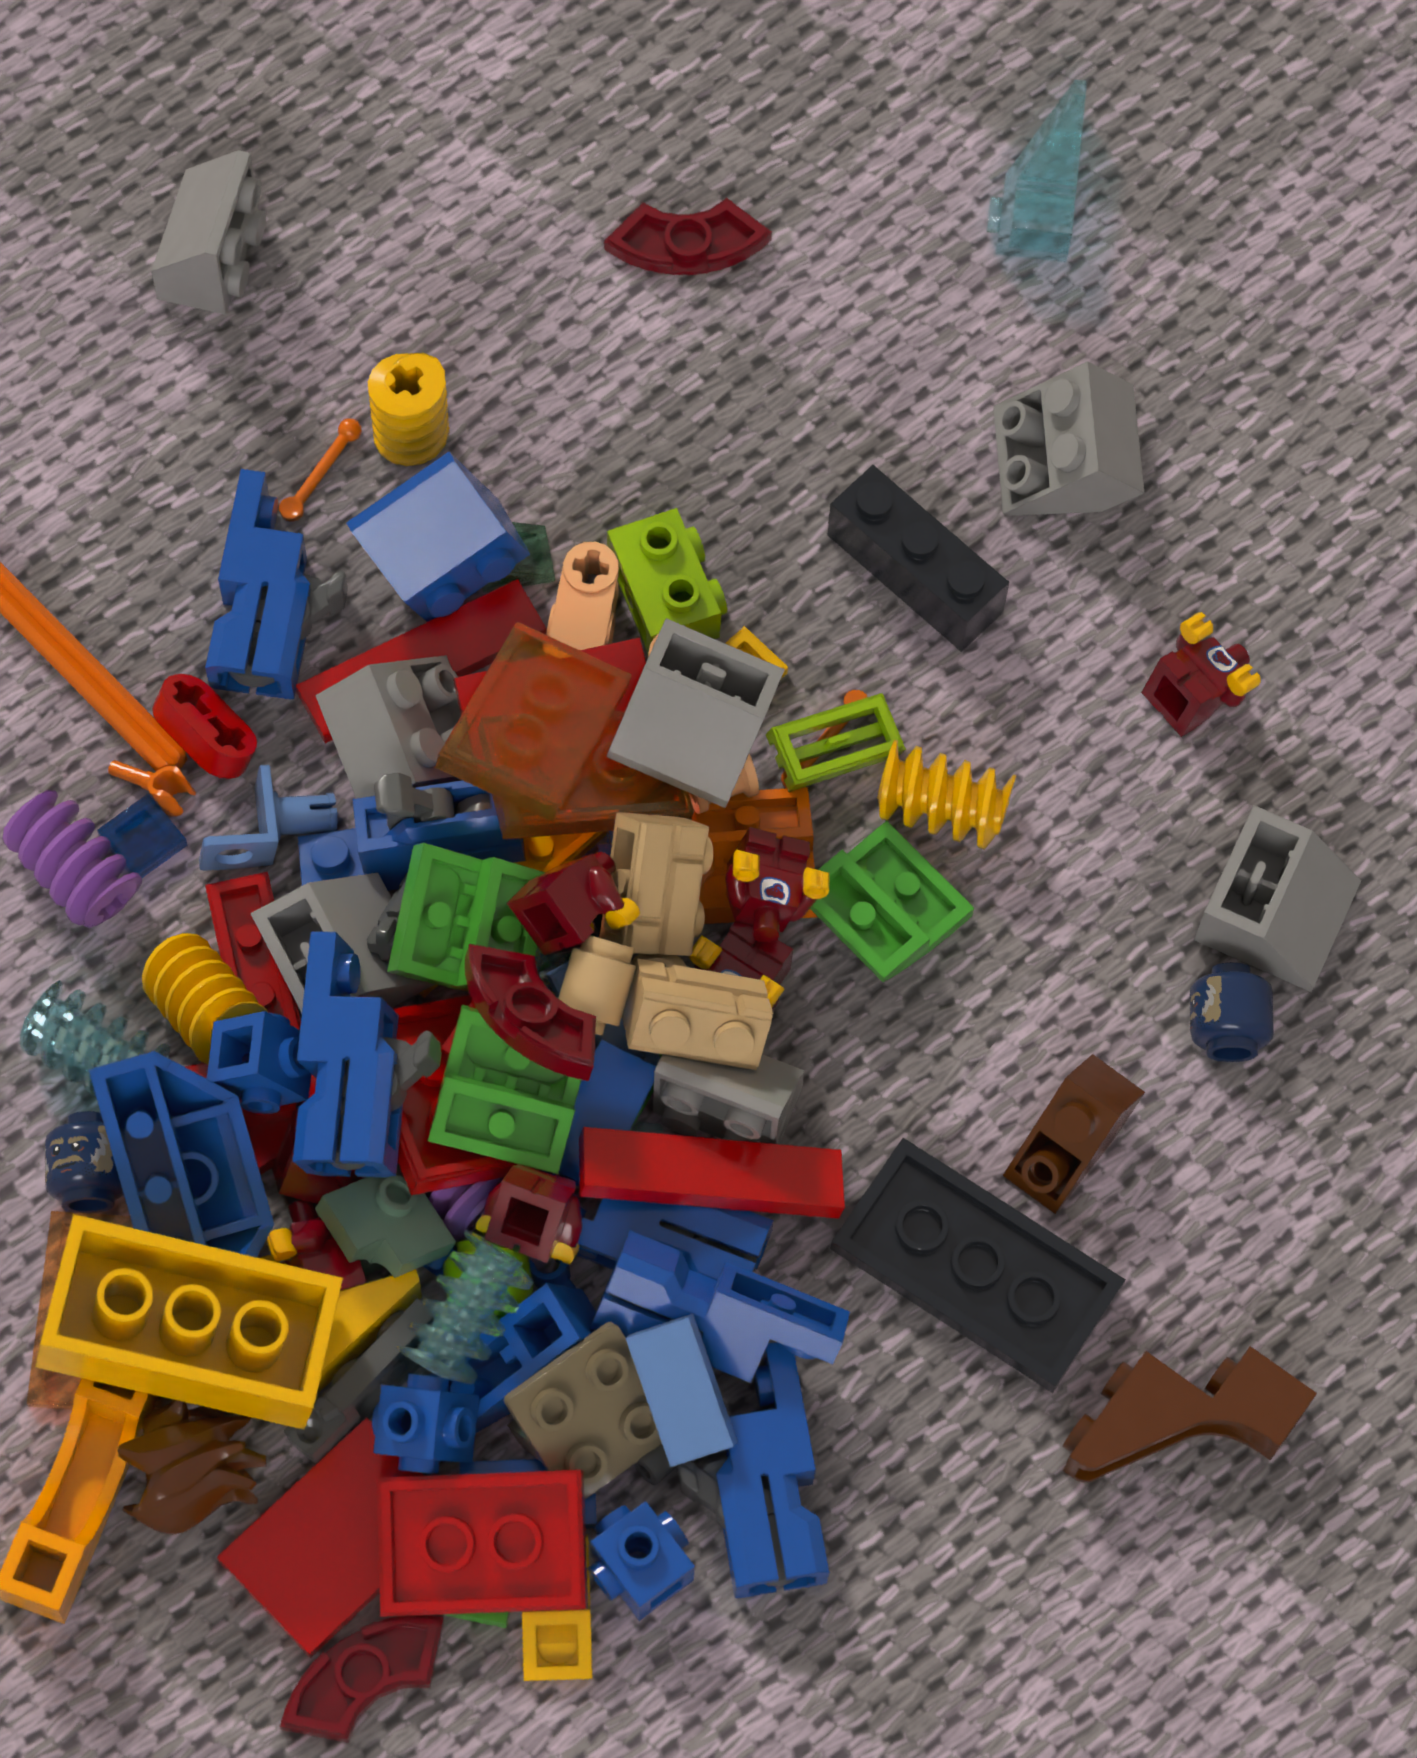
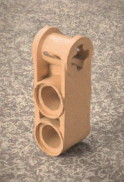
(585, 611)

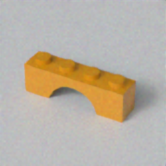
(75, 1503)

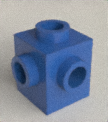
(258, 1061)
(425, 1424)
(645, 1581)

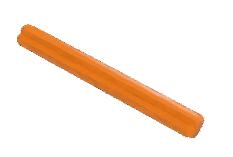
(87, 675)

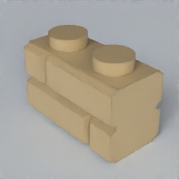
(662, 872)
(697, 1014)

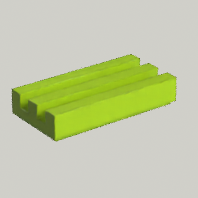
(790, 757)

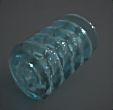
(78, 1039)
(467, 1311)

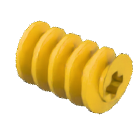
(409, 408)
(943, 796)
(195, 989)

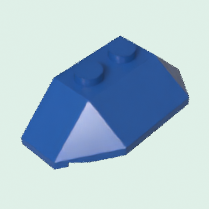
(182, 1154)

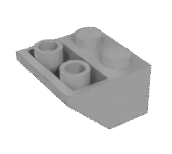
(210, 235)
(1069, 445)
(695, 713)
(392, 721)
(1279, 900)
(334, 905)
(726, 1098)

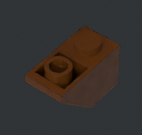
(1073, 1132)

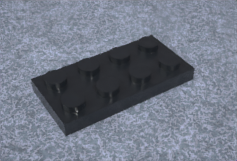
(977, 1264)

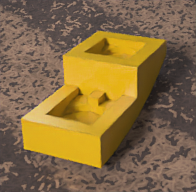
(558, 1642)

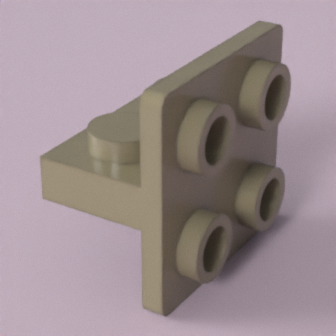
(586, 1411)

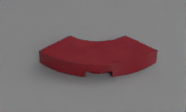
(687, 242)
(527, 1013)
(360, 1671)

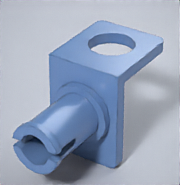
(275, 818)

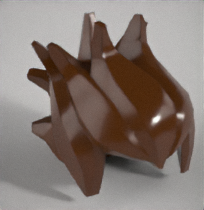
(189, 1466)

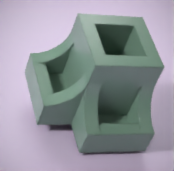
(385, 1225)

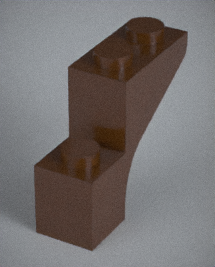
(1158, 1408)

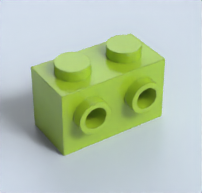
(664, 576)

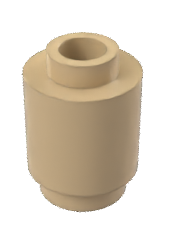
(599, 980)

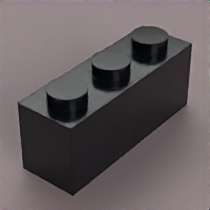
(917, 558)

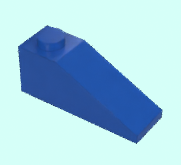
(533, 1337)

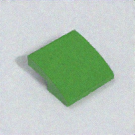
(889, 903)
(453, 904)
(501, 1100)

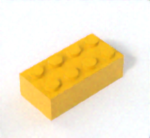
(189, 1322)

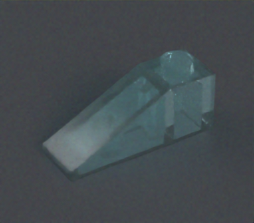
(1041, 186)

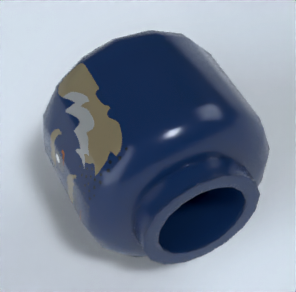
(1231, 1013)
(81, 1165)

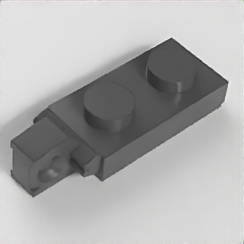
(358, 1385)

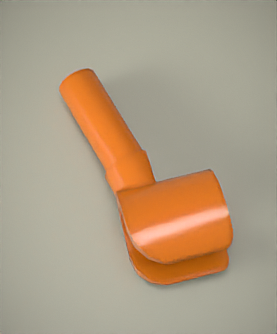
(161, 784)

